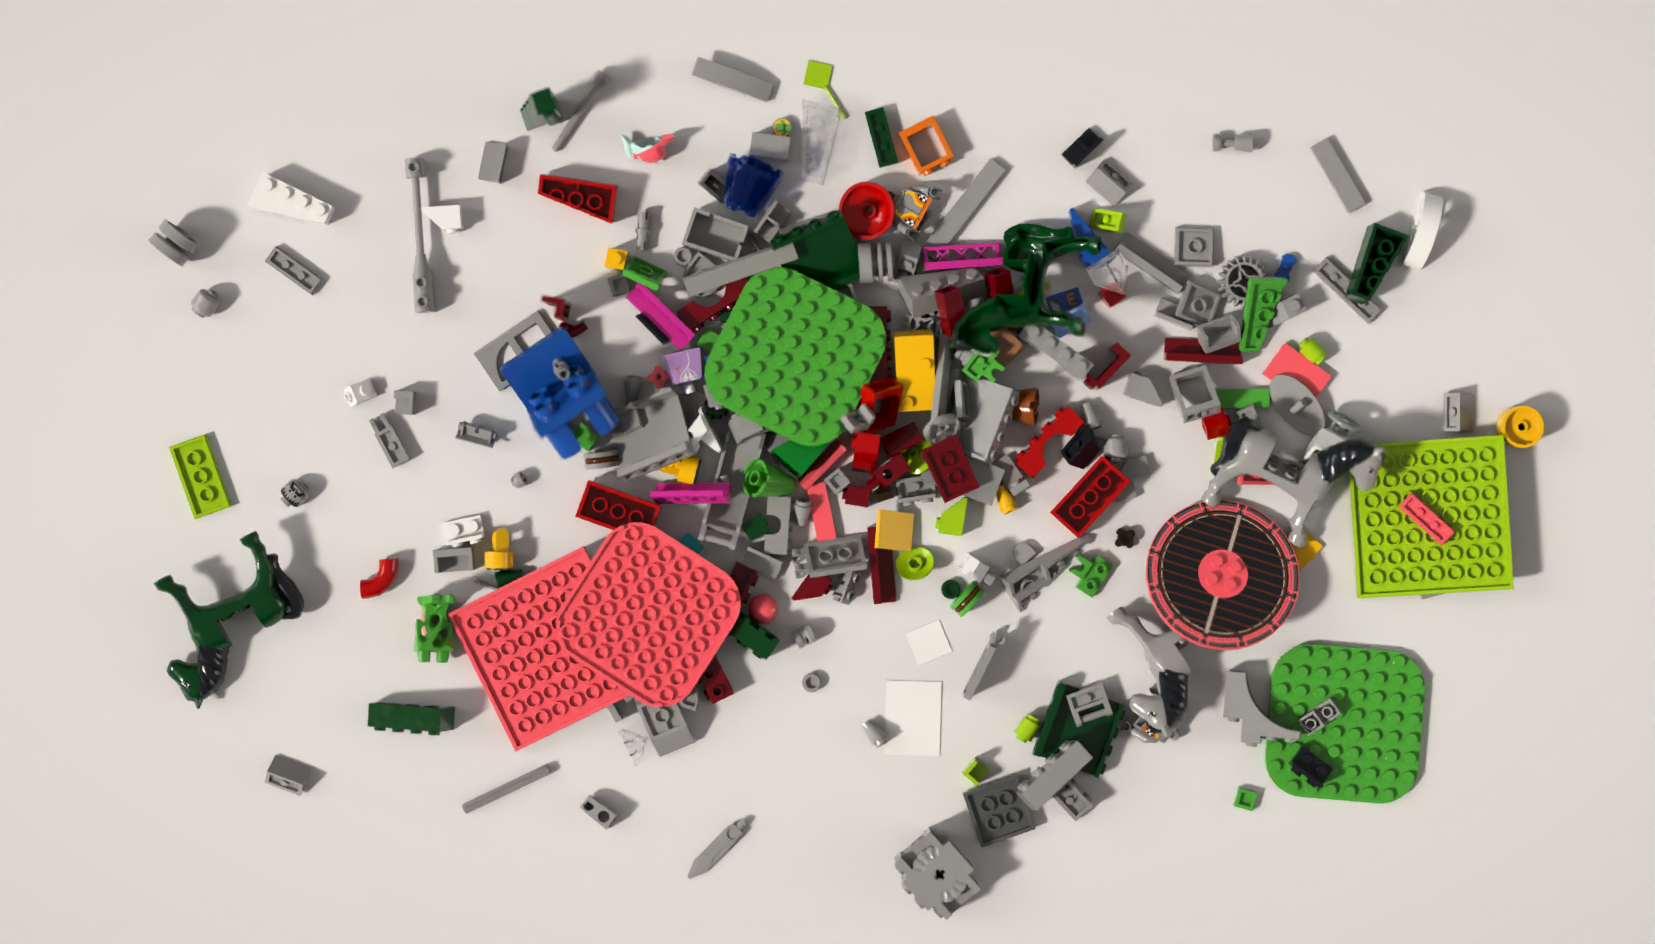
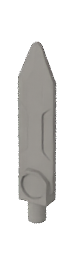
(717, 849)

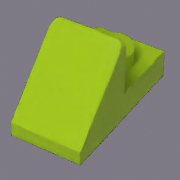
(1108, 220)

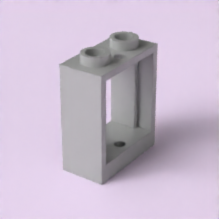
(1200, 410)

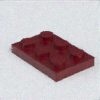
(950, 468)

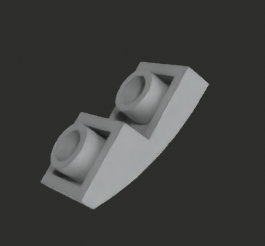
(1319, 716)

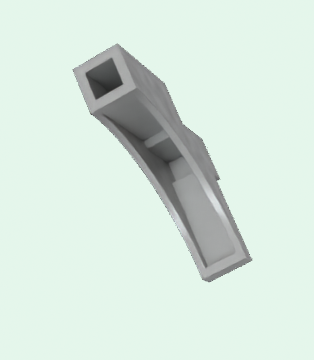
(1255, 723)

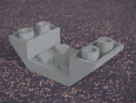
(665, 727)

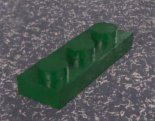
(881, 137)

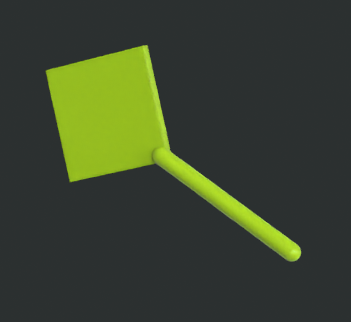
(818, 76)

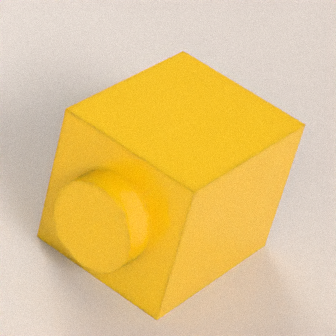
(616, 259)

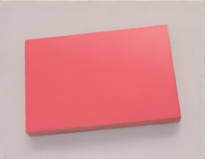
(1292, 363)

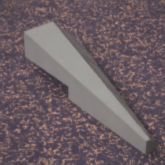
(1030, 577)

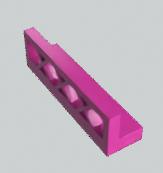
(962, 263)
(660, 316)
(692, 493)

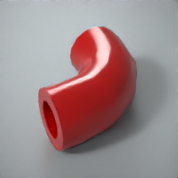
(381, 581)

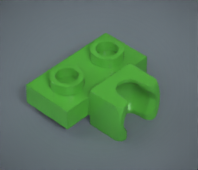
(983, 365)
(1091, 574)

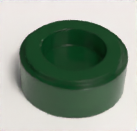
(950, 589)

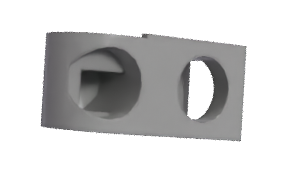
(599, 812)

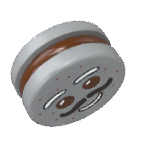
(601, 459)

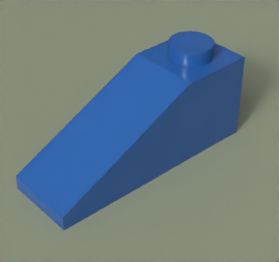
(1080, 228)

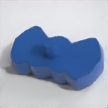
(1286, 264)

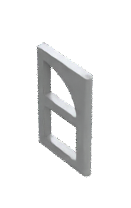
(489, 353)

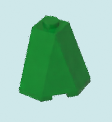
(797, 457)

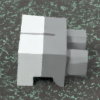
(978, 568)

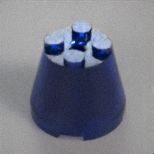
(749, 184)

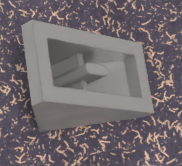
(713, 184)

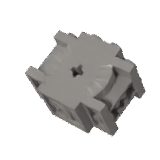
(942, 891)

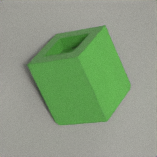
(586, 436)

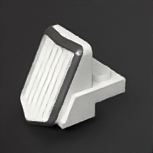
(704, 431)

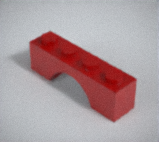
(1032, 460)

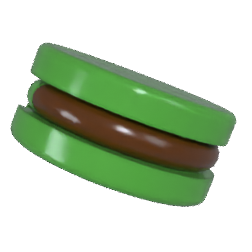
(967, 598)

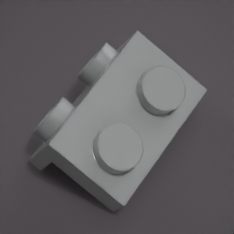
(915, 489)
(1072, 799)

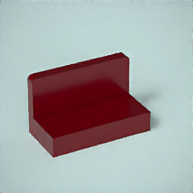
(901, 440)

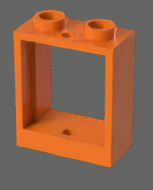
(917, 128)

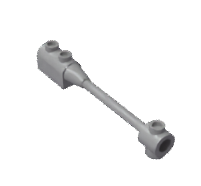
(422, 278)

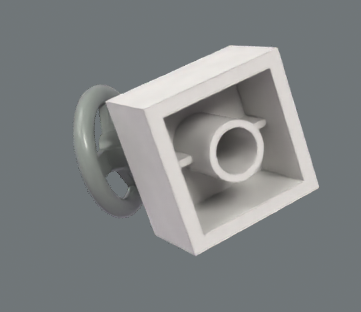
(1329, 437)

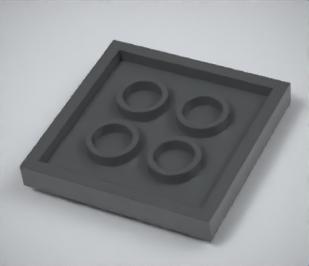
(998, 811)

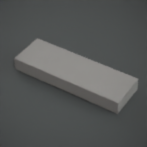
(293, 270)

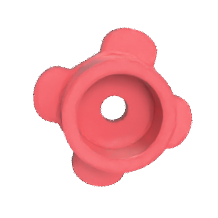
(653, 377)

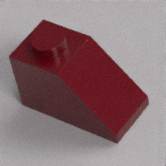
(813, 588)

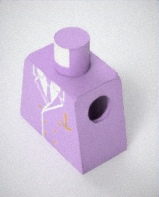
(684, 368)

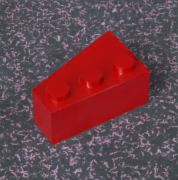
(865, 452)

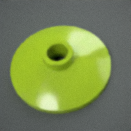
(916, 462)
(917, 557)

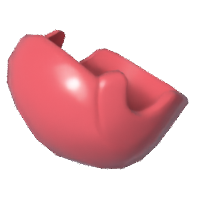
(763, 609)

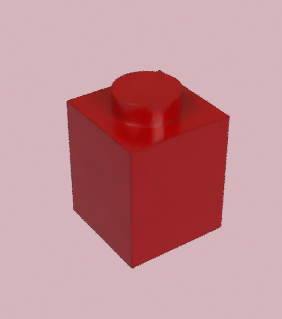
(1216, 425)

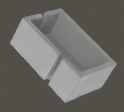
(715, 236)

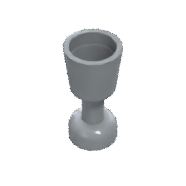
(1240, 142)

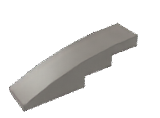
(732, 79)

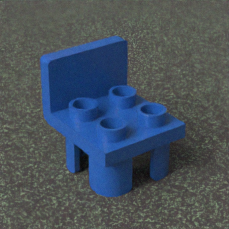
(557, 401)

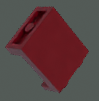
(1122, 356)

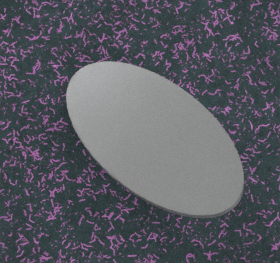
(1297, 404)

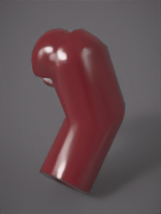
(574, 330)

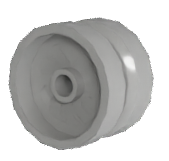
(172, 244)

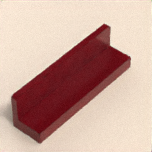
(1190, 351)
(881, 571)

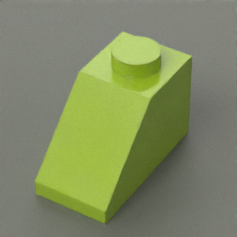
(952, 519)

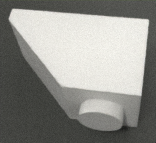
(446, 217)

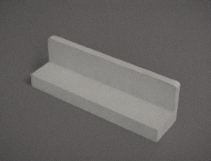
(1152, 263)

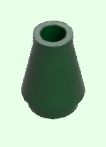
(505, 577)

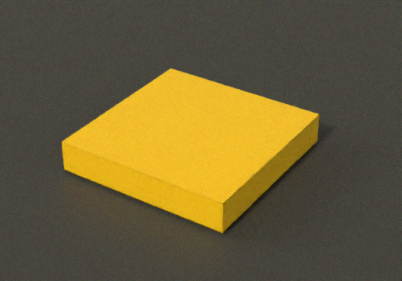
(894, 530)

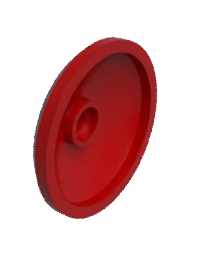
(855, 208)

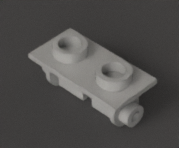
(481, 436)
(845, 592)

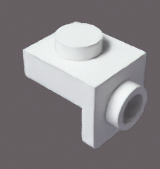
(359, 392)

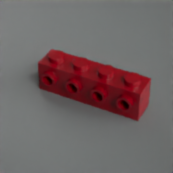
(715, 682)

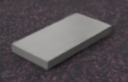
(987, 476)

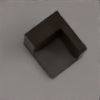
(882, 494)

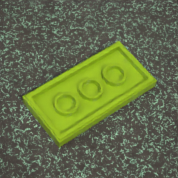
(200, 476)

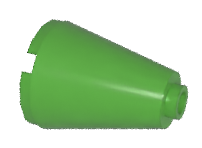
(766, 480)

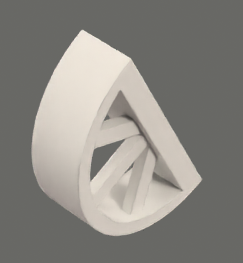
(1423, 230)

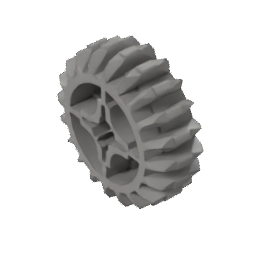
(1240, 273)

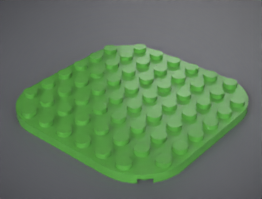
(795, 356)
(1372, 740)

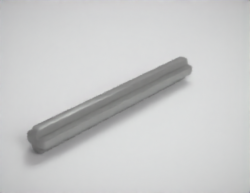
(506, 789)

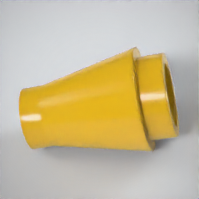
(1005, 501)

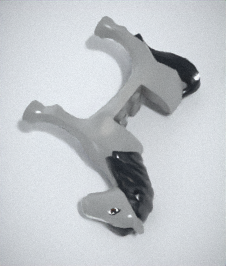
(1251, 455)
(1169, 669)

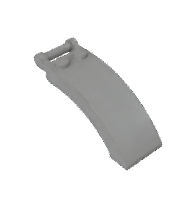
(729, 517)

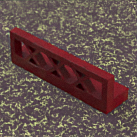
(562, 307)

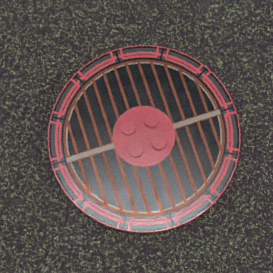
(1222, 575)

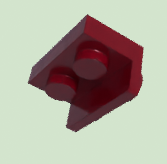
(744, 578)

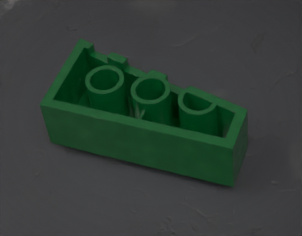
(1374, 259)
(754, 636)

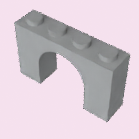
(1068, 358)

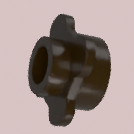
(1121, 542)

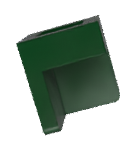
(755, 527)

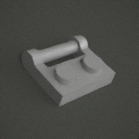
(1088, 698)

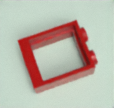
(891, 392)

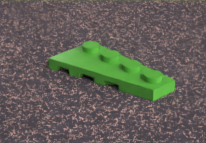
(1259, 308)

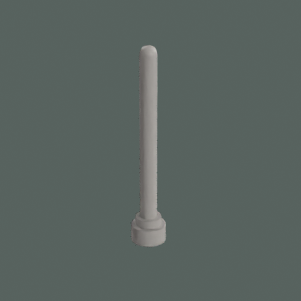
(600, 79)

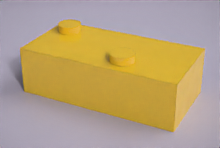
(915, 368)

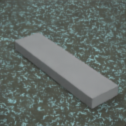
(1337, 175)
(1338, 283)

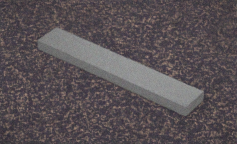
(964, 207)
(739, 269)
(942, 377)

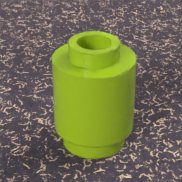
(1312, 350)
(1027, 728)

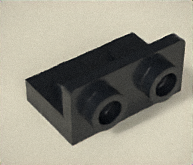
(1310, 766)

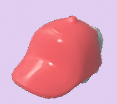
(647, 150)

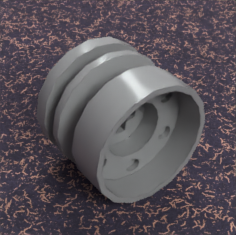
(875, 262)

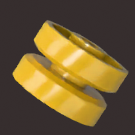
(1523, 416)

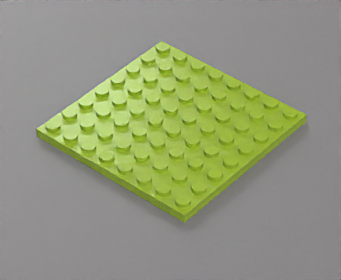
(1465, 488)

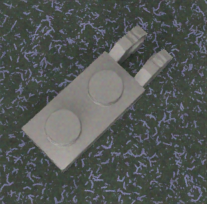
(390, 442)

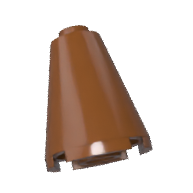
(1026, 409)

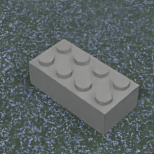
(1053, 775)

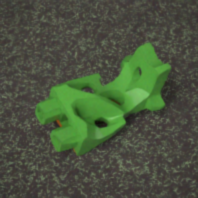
(432, 641)

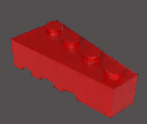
(583, 195)

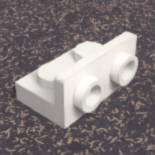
(464, 530)

